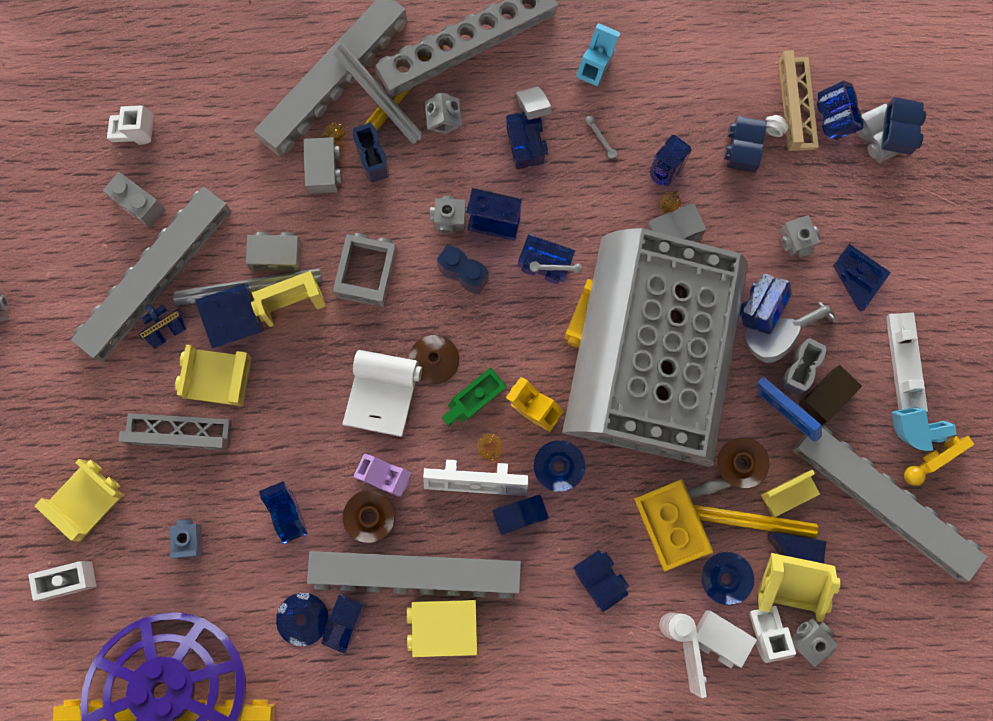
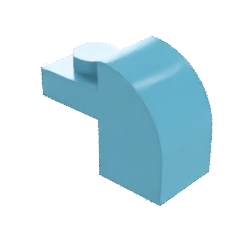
(599, 55)
(913, 428)

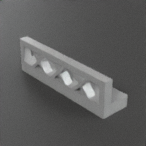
(172, 440)

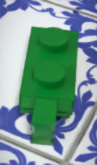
(474, 397)

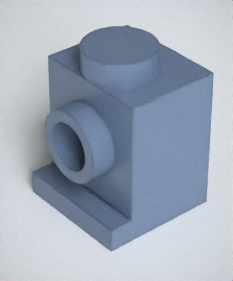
(192, 546)

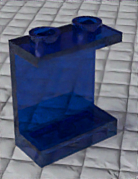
(494, 214)

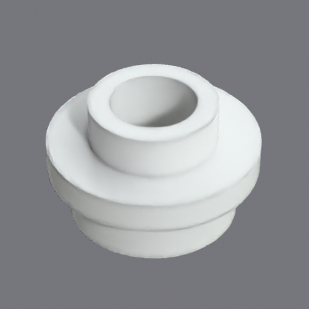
(776, 125)

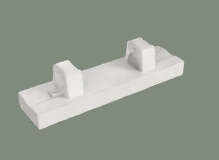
(906, 361)
(475, 481)

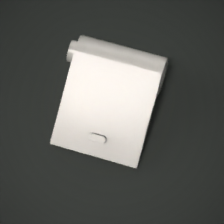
(383, 390)
(683, 629)

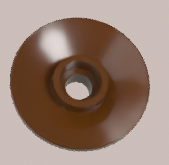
(447, 362)
(754, 456)
(355, 513)

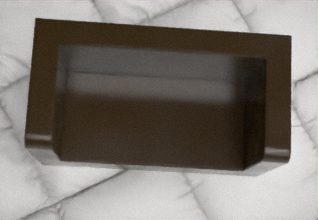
(830, 395)

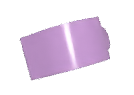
(382, 475)

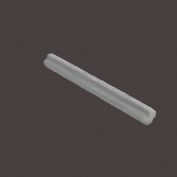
(378, 93)

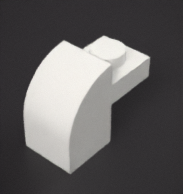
(132, 124)
(773, 640)

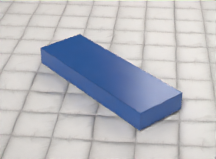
(789, 409)

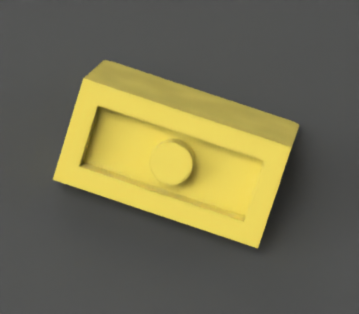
(790, 494)

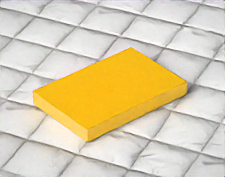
(673, 525)

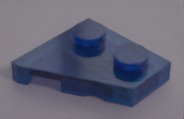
(860, 275)

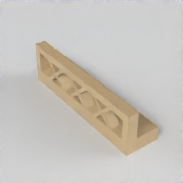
(792, 103)

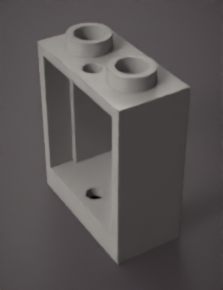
(362, 294)

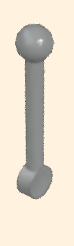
(612, 153)
(535, 267)

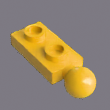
(934, 460)

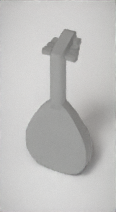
(776, 345)

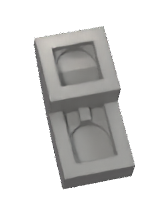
(533, 102)

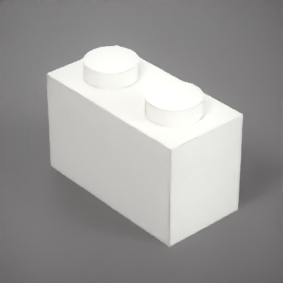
(62, 580)
(724, 639)

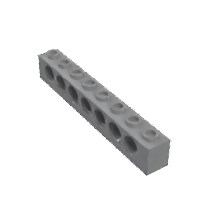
(397, 82)

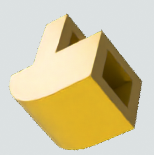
(534, 405)

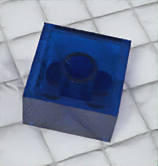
(229, 315)

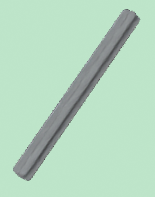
(190, 295)

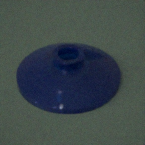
(561, 452)
(740, 581)
(315, 619)

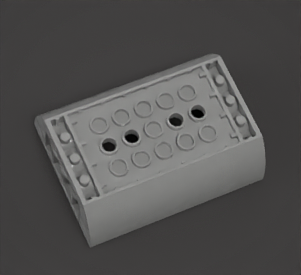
(632, 333)

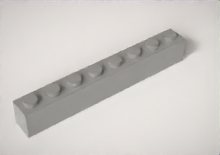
(329, 77)
(151, 274)
(892, 505)
(413, 572)

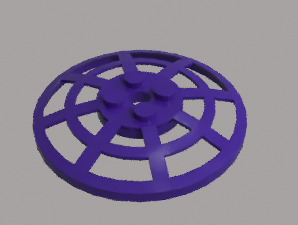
(168, 671)

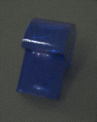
(284, 512)

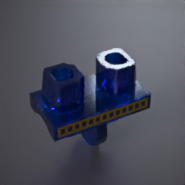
(152, 333)

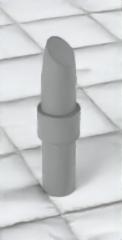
(708, 488)

